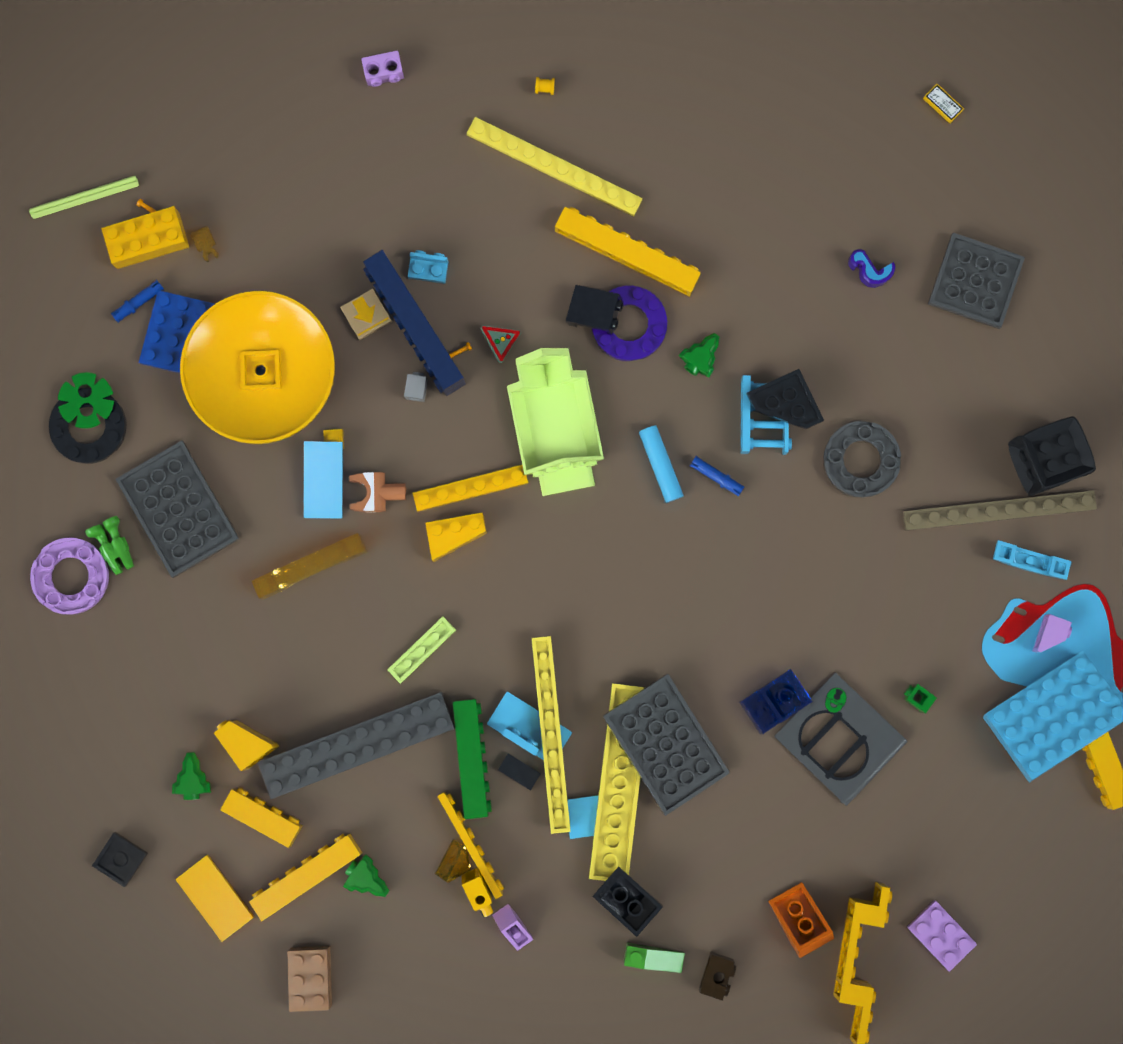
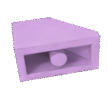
(1052, 632)
(512, 927)

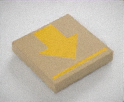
(366, 314)

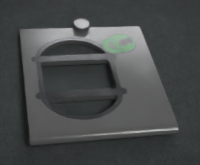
(872, 729)

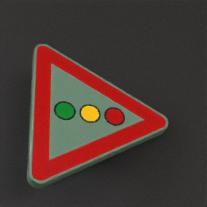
(500, 340)

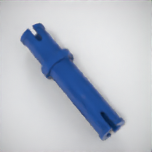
(137, 301)
(717, 476)

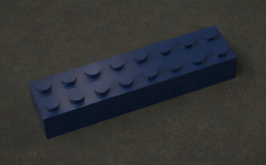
(412, 320)

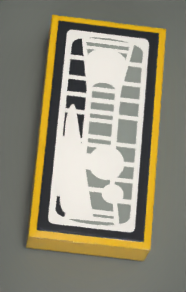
(943, 103)

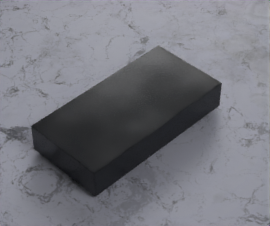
(519, 771)

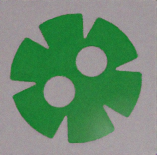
(72, 408)

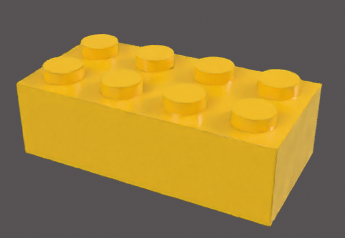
(145, 237)

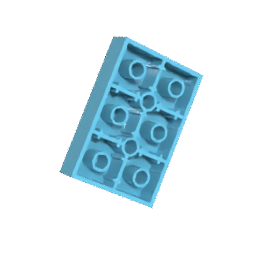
(1055, 716)

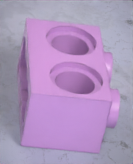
(382, 63)

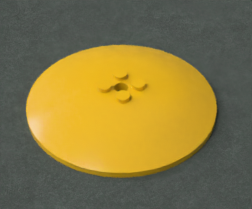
(223, 358)

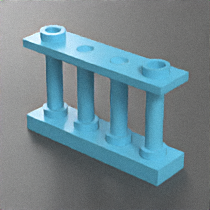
(748, 424)

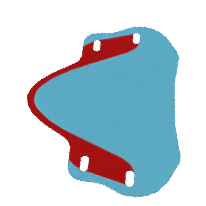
(1091, 632)

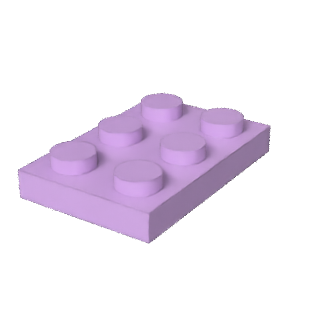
(941, 935)

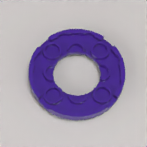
(653, 336)

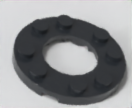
(93, 452)

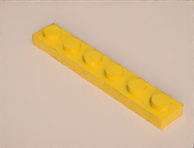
(470, 488)
(475, 851)

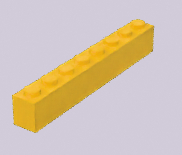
(627, 251)

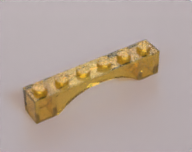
(309, 565)

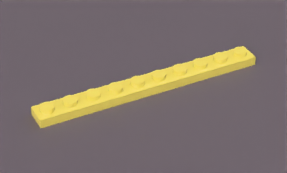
(554, 166)
(551, 735)

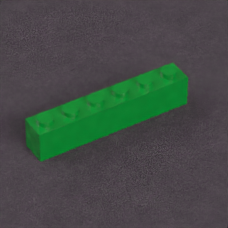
(470, 759)

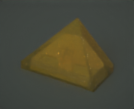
(454, 862)

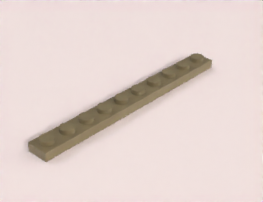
(999, 510)

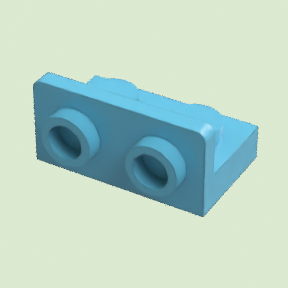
(428, 267)

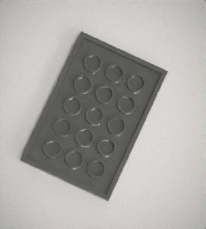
(177, 509)
(666, 744)

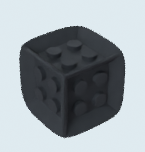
(1051, 455)

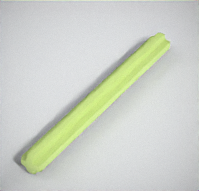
(84, 197)

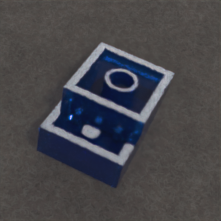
(775, 701)

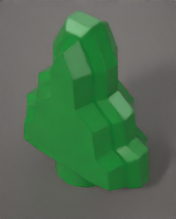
(701, 356)
(191, 780)
(364, 877)

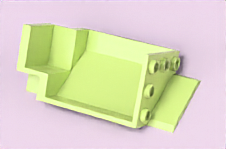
(555, 421)

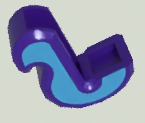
(867, 272)

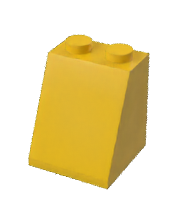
(244, 743)

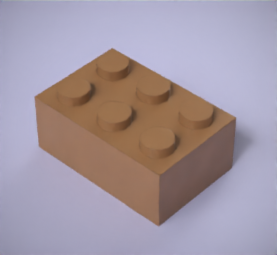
(309, 978)

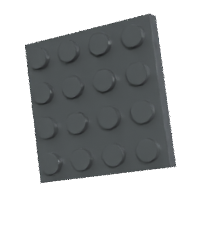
(976, 280)

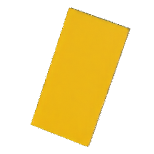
(214, 898)

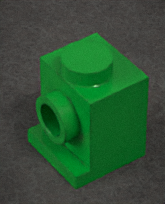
(926, 698)

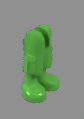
(116, 548)

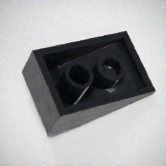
(628, 901)

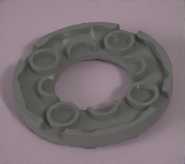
(878, 437)

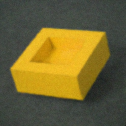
(334, 435)

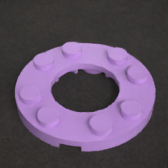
(42, 576)

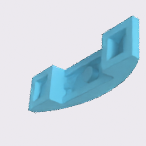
(1031, 561)

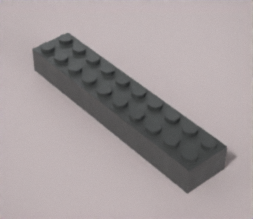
(356, 745)

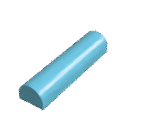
(661, 464)

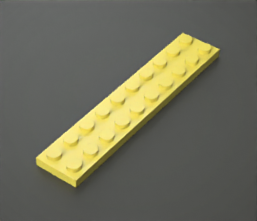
(615, 802)

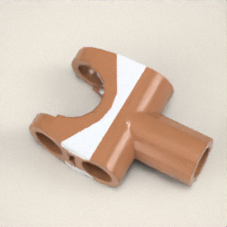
(377, 492)

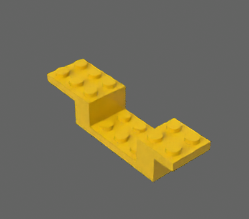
(852, 990)

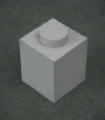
(416, 387)

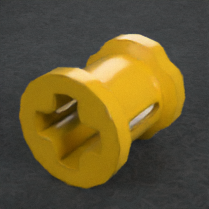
(545, 85)

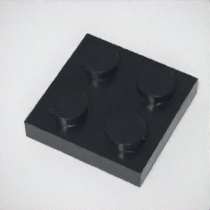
(119, 859)

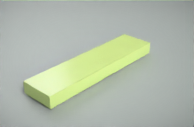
(421, 650)

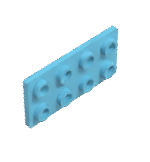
(521, 724)

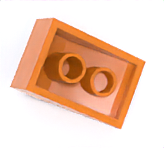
(801, 920)

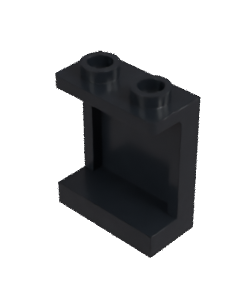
(594, 309)

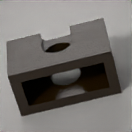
(715, 964)

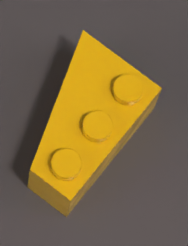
(452, 533)

